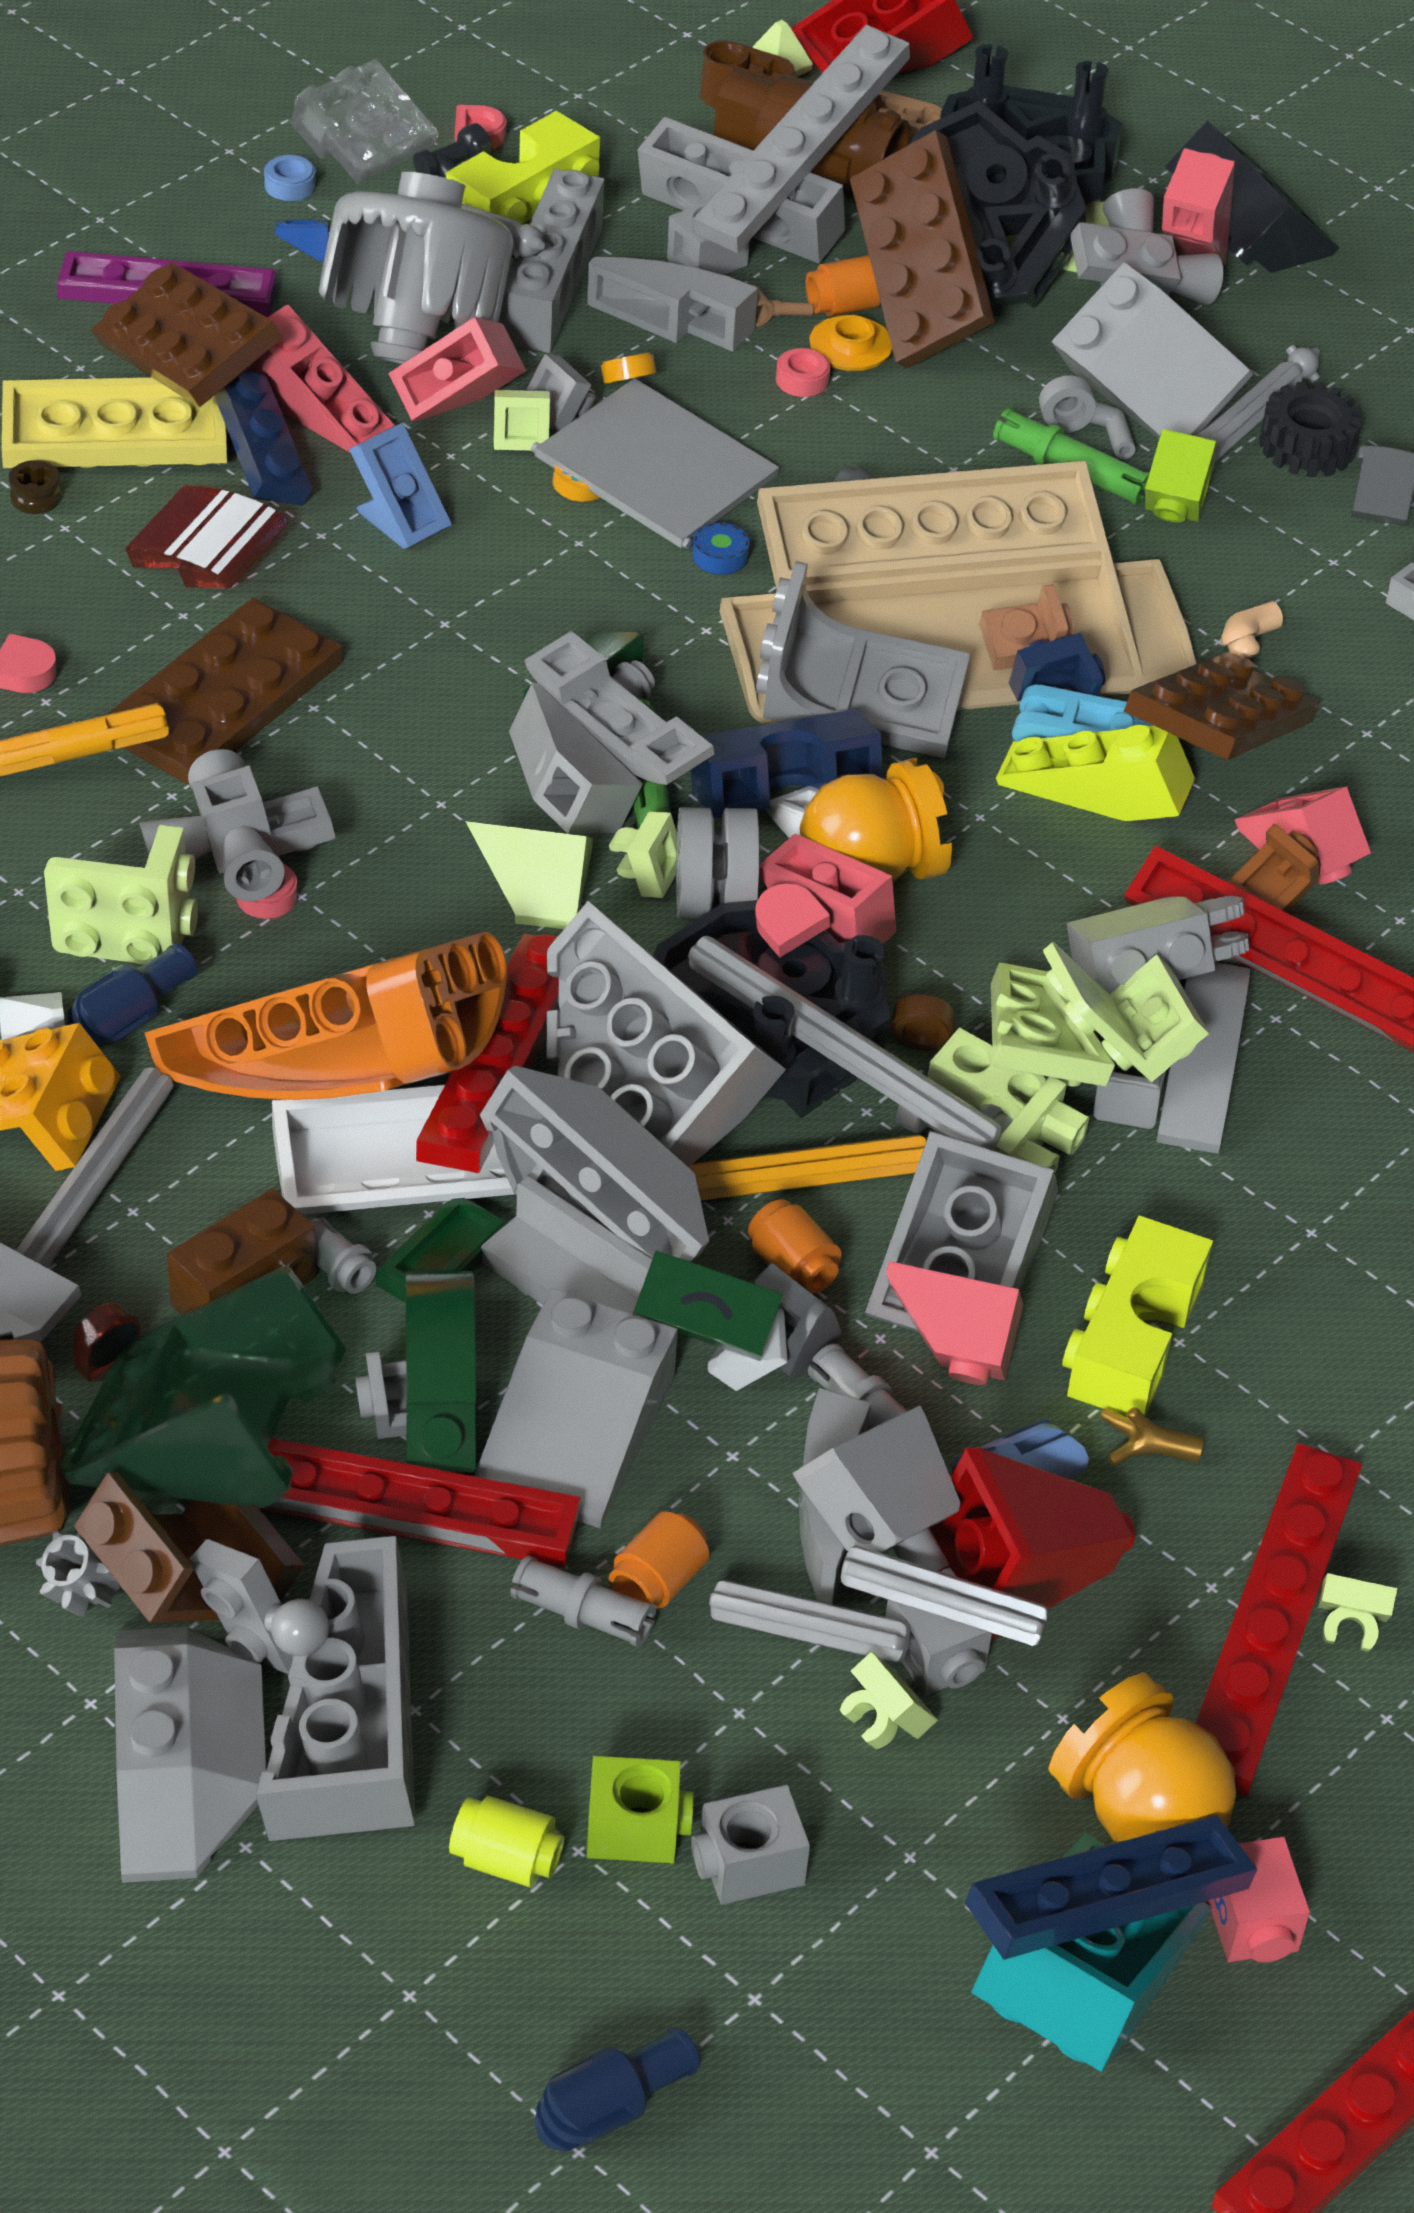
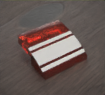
(207, 536)

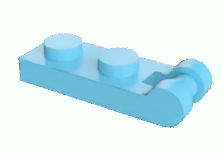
(1063, 712)

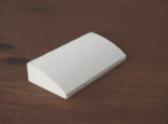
(364, 1154)

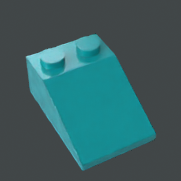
(1094, 1987)

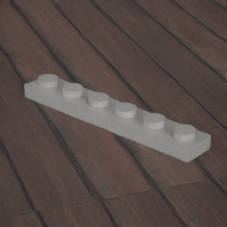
(801, 139)

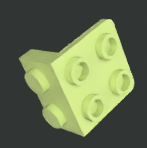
(123, 908)
(1142, 1022)

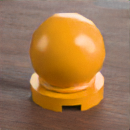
(882, 820)
(1145, 1765)

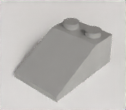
(1150, 356)
(967, 1218)
(580, 1401)

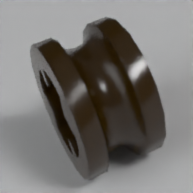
(34, 487)

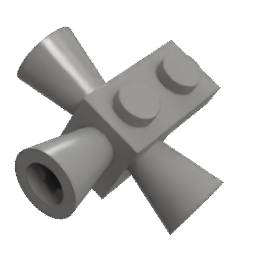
(1131, 240)
(241, 828)

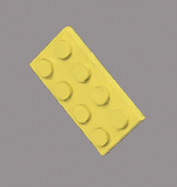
(107, 424)

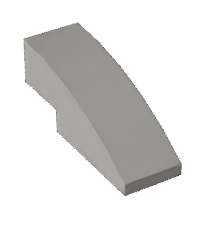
(673, 299)
(831, 1422)

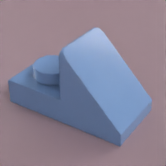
(402, 494)

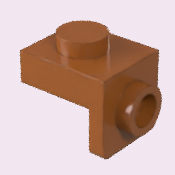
(1280, 870)

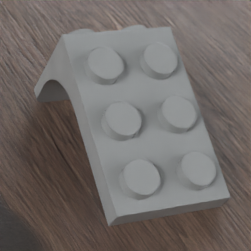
(830, 667)

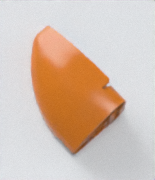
(347, 1030)

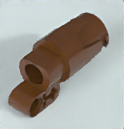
(759, 88)

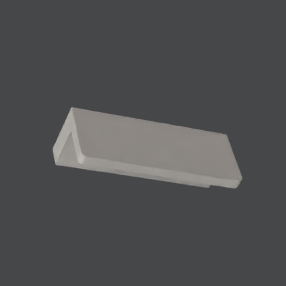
(564, 1250)

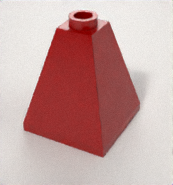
(1030, 1529)

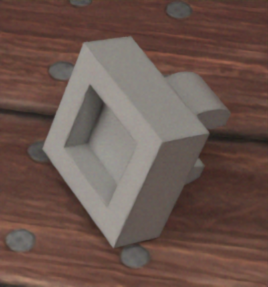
(567, 390)

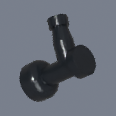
(470, 142)

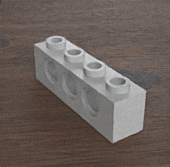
(690, 166)
(545, 284)

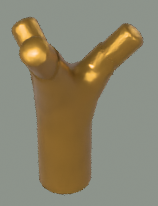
(1150, 1438)

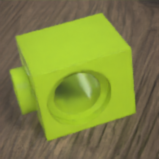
(1180, 476)
(637, 1783)

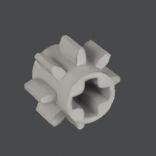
(75, 1575)

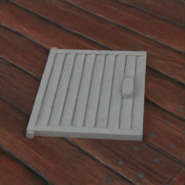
(657, 462)

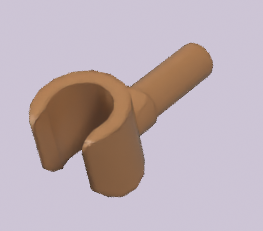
(768, 308)

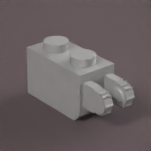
(1174, 928)

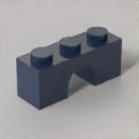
(784, 754)

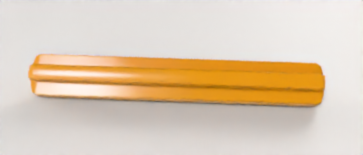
(808, 1167)

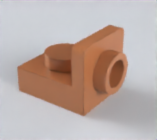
(1018, 626)

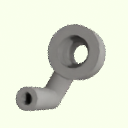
(1081, 409)

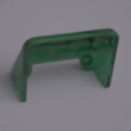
(203, 1396)

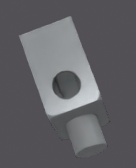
(885, 1489)

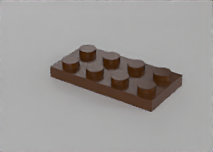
(921, 249)
(185, 333)
(231, 685)
(1223, 705)

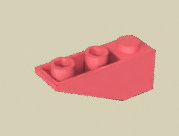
(1199, 204)
(316, 387)

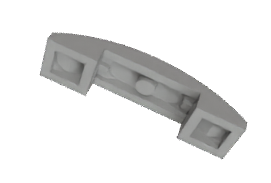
(616, 718)
(1202, 1081)

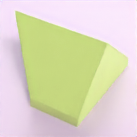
(537, 871)

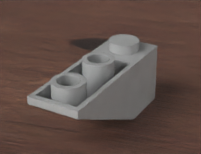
(570, 768)

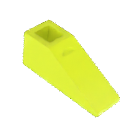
(1110, 773)

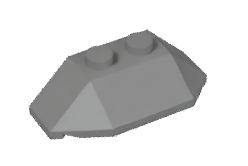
(596, 1160)
(183, 1749)

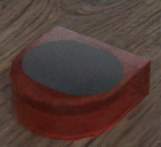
(102, 1338)

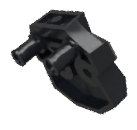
(1071, 123)
(1034, 201)
(836, 976)

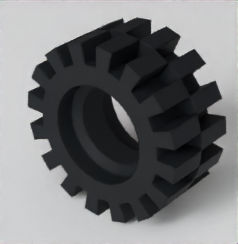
(1310, 429)

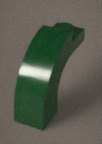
(440, 1370)

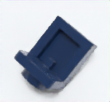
(1058, 665)

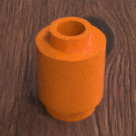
(842, 287)
(795, 1244)
(660, 1559)

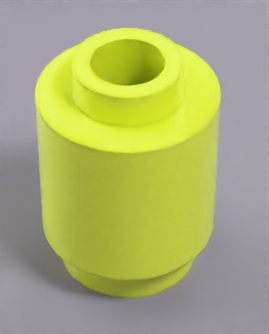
(506, 1840)

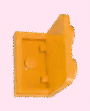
(55, 1090)

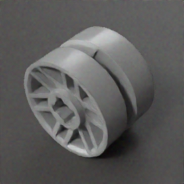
(714, 861)

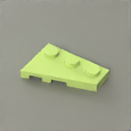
(1036, 1033)

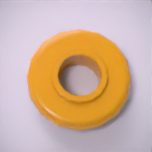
(851, 342)

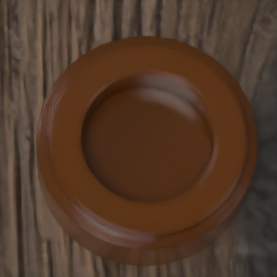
(922, 1022)

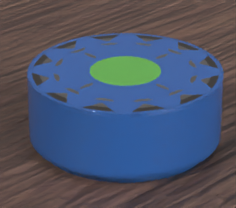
(720, 548)

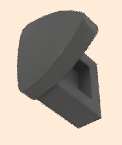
(1384, 485)
(806, 1315)

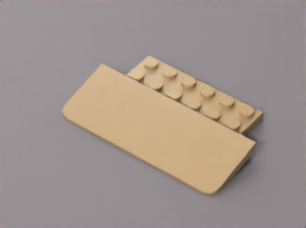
(941, 548)

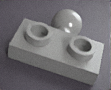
(252, 1612)

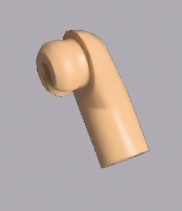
(1245, 625)

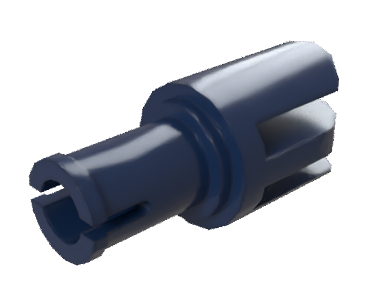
(130, 995)
(610, 2089)

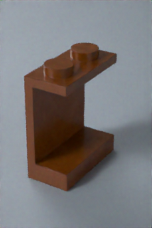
(153, 1551)

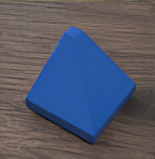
(306, 235)

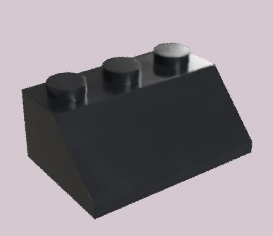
(1263, 216)

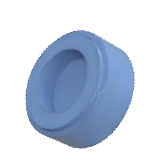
(289, 178)

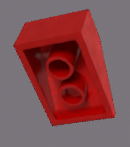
(929, 27)

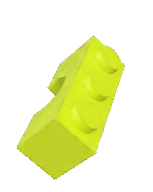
(517, 188)
(1152, 1278)

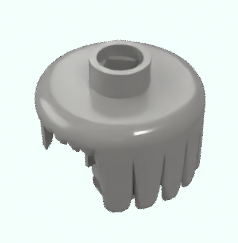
(419, 258)

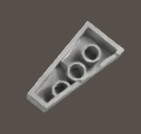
(346, 1721)

